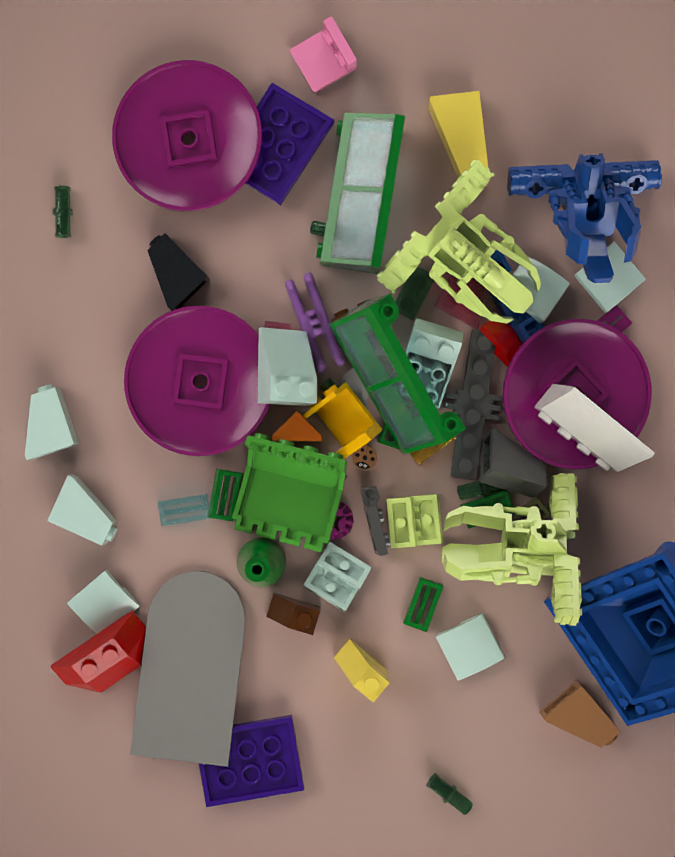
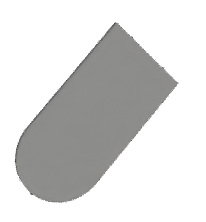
(190, 671)

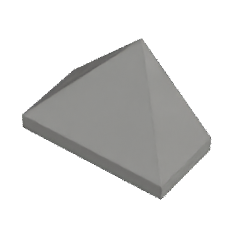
(356, 385)

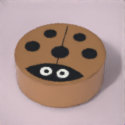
(365, 458)

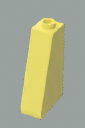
(460, 128)

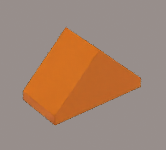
(297, 429)

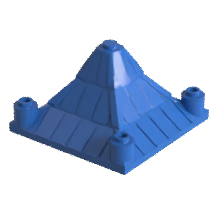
(630, 635)

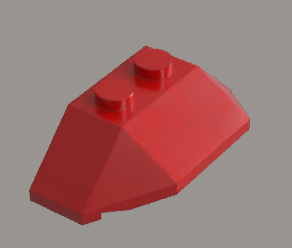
(105, 656)

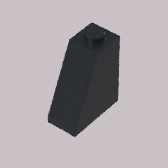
(175, 271)

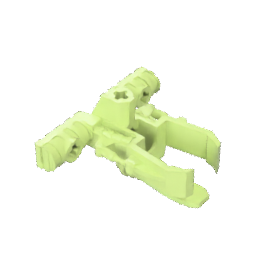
(465, 252)
(526, 547)

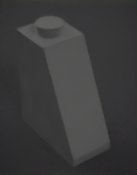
(510, 466)

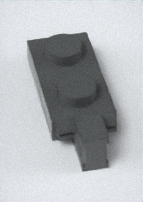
(375, 519)

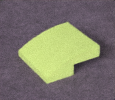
(414, 520)

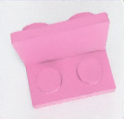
(324, 57)

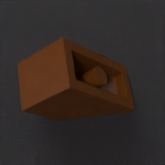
(294, 613)

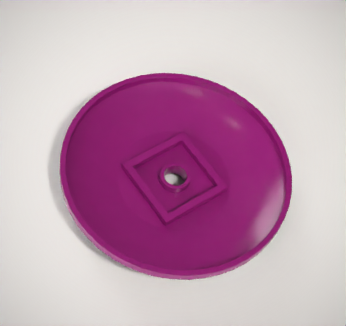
(179, 101)
(579, 355)
(163, 373)

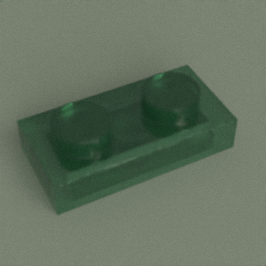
(414, 293)

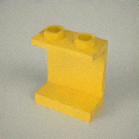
(345, 418)

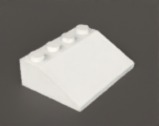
(591, 428)

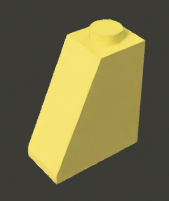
(362, 670)

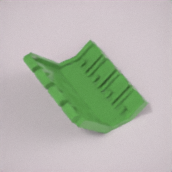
(290, 492)

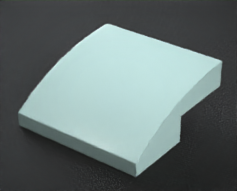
(624, 281)
(550, 291)
(337, 576)
(102, 602)
(470, 646)

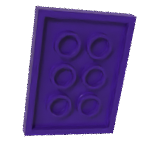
(289, 141)
(260, 765)

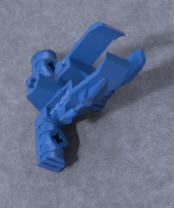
(593, 203)

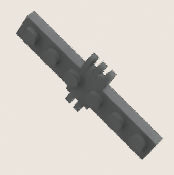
(473, 406)

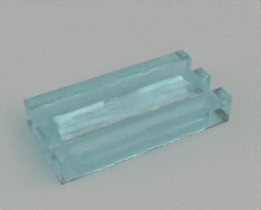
(204, 497)

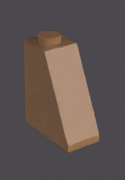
(580, 716)

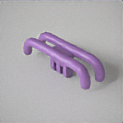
(314, 322)

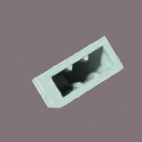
(48, 424)
(82, 512)

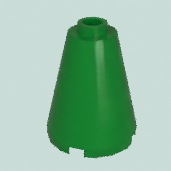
(263, 553)

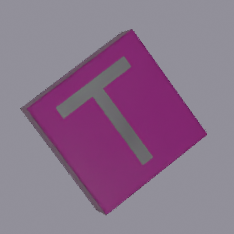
(616, 319)

